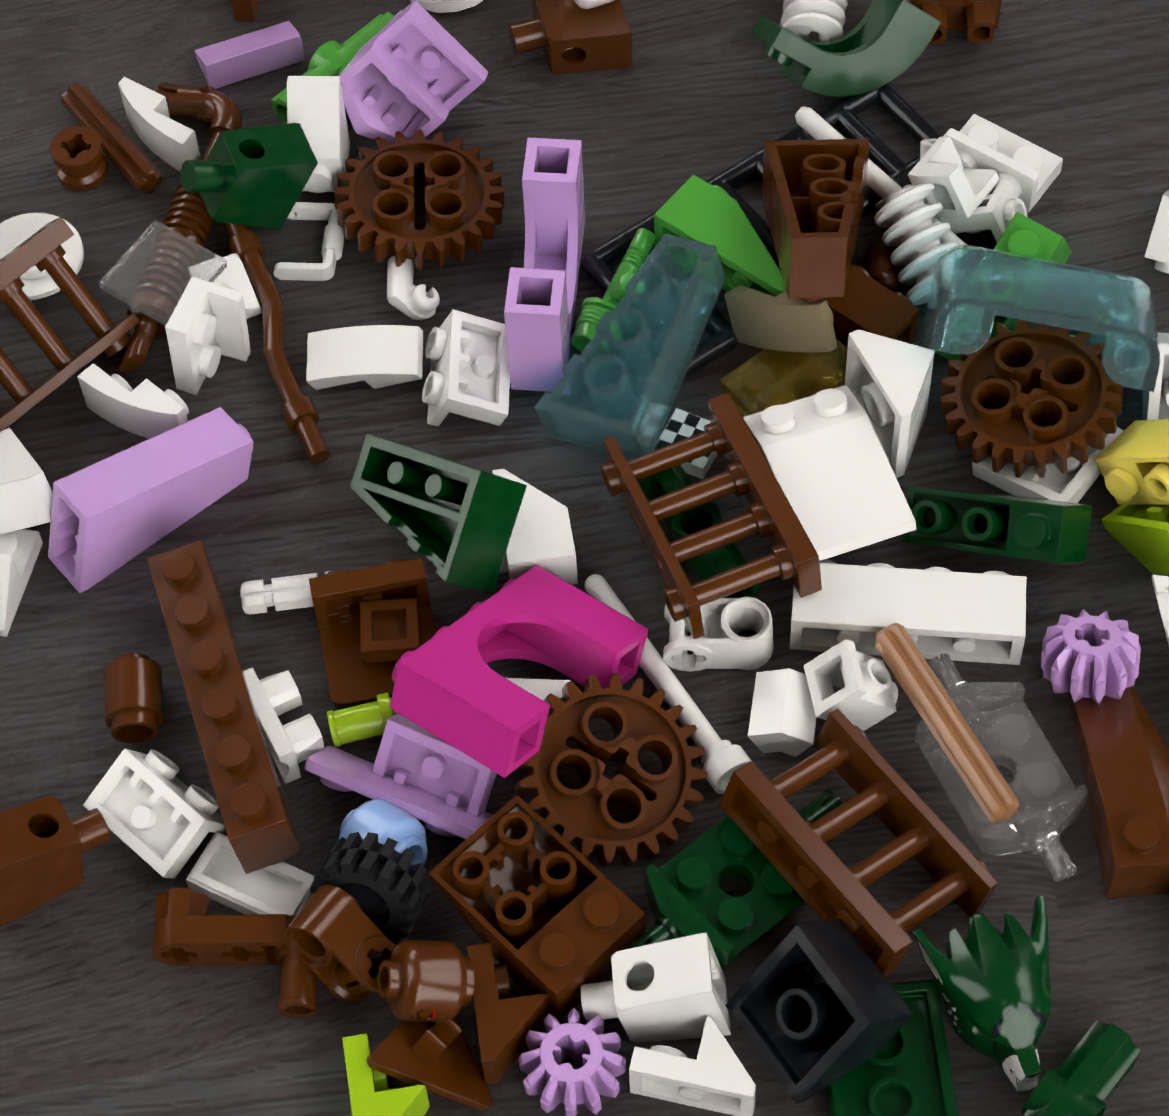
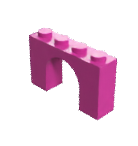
(531, 618)

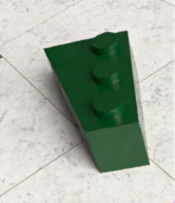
(443, 507)

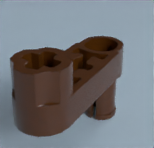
(192, 937)

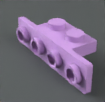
(416, 775)

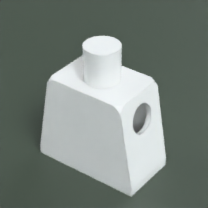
(662, 990)

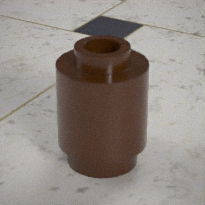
(133, 698)

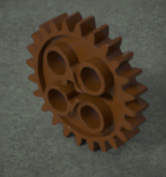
(379, 199)
(1031, 398)
(637, 726)

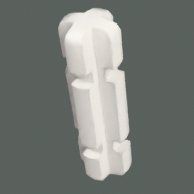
(283, 593)

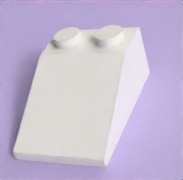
(832, 471)

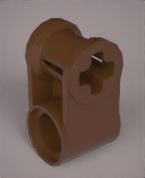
(335, 943)

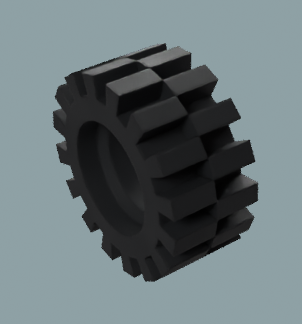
(384, 870)

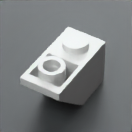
(540, 536)

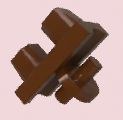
(974, 16)

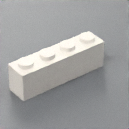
(942, 611)

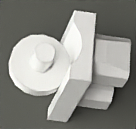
(289, 742)

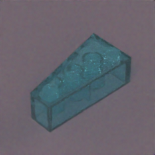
(639, 354)

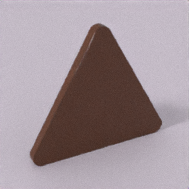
(433, 1057)

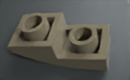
(780, 321)

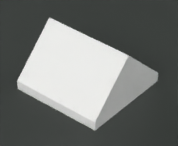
(893, 388)

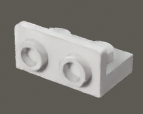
(995, 148)
(202, 328)
(467, 370)
(155, 810)

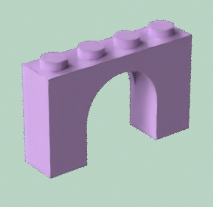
(544, 292)

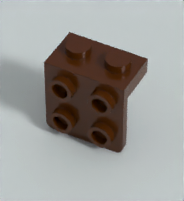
(338, 619)

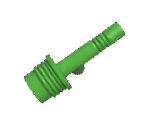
(593, 307)

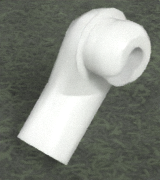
(406, 296)

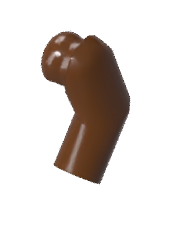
(879, 265)

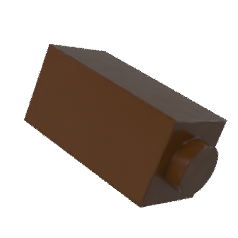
(872, 309)

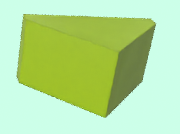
(1143, 533)

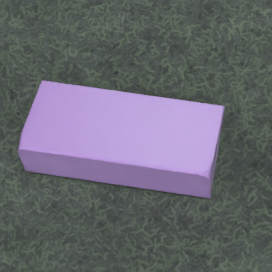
(251, 54)

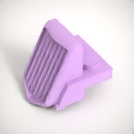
(408, 77)

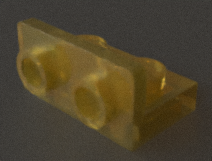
(782, 378)

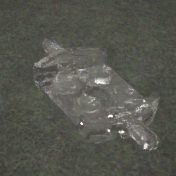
(1014, 740)

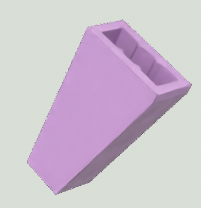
(143, 494)

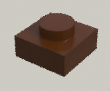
(388, 629)

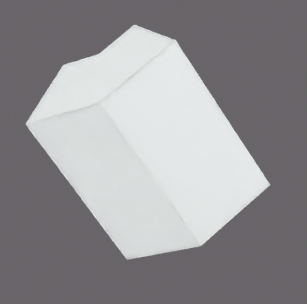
(782, 712)

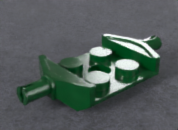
(691, 902)

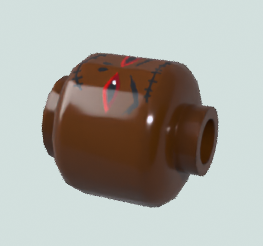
(426, 981)

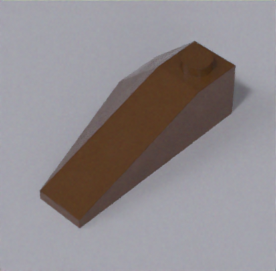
(1127, 792)

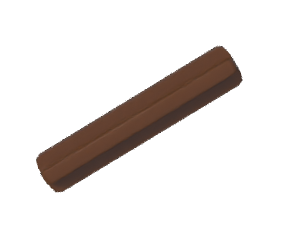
(115, 141)

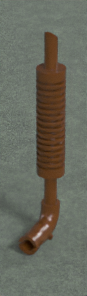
(187, 209)

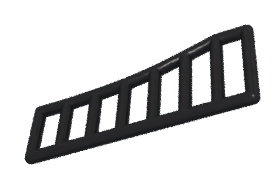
(838, 115)

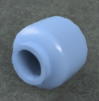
(388, 821)

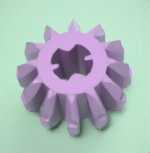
(1090, 656)
(584, 1046)

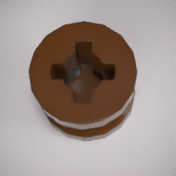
(89, 166)

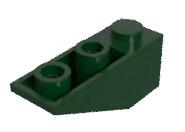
(1000, 524)

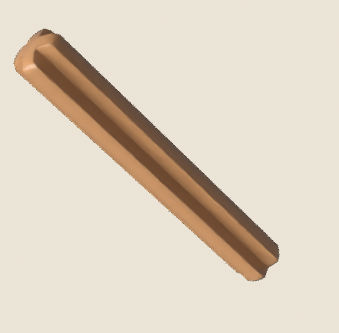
(946, 723)

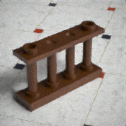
(46, 253)
(746, 475)
(820, 877)

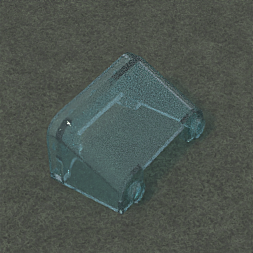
(981, 282)

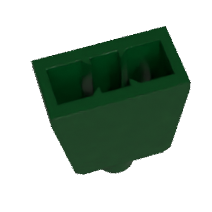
(252, 174)

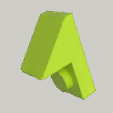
(370, 1088)

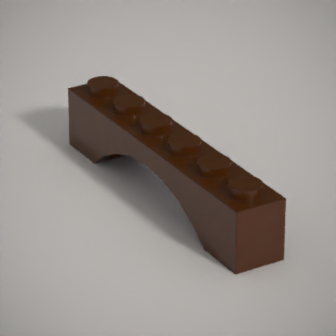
(223, 709)

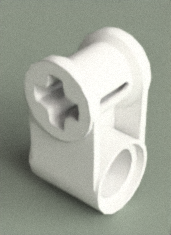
(721, 645)

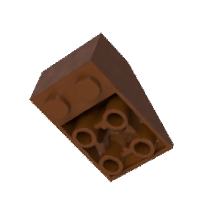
(538, 905)

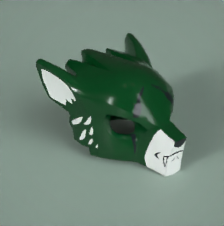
(997, 989)

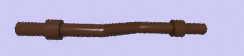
(297, 409)

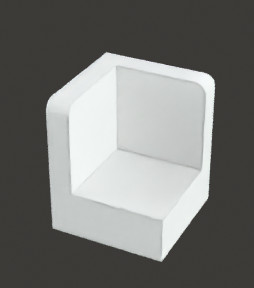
(956, 187)

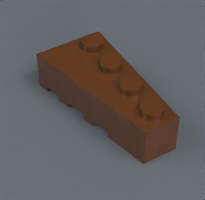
(814, 211)

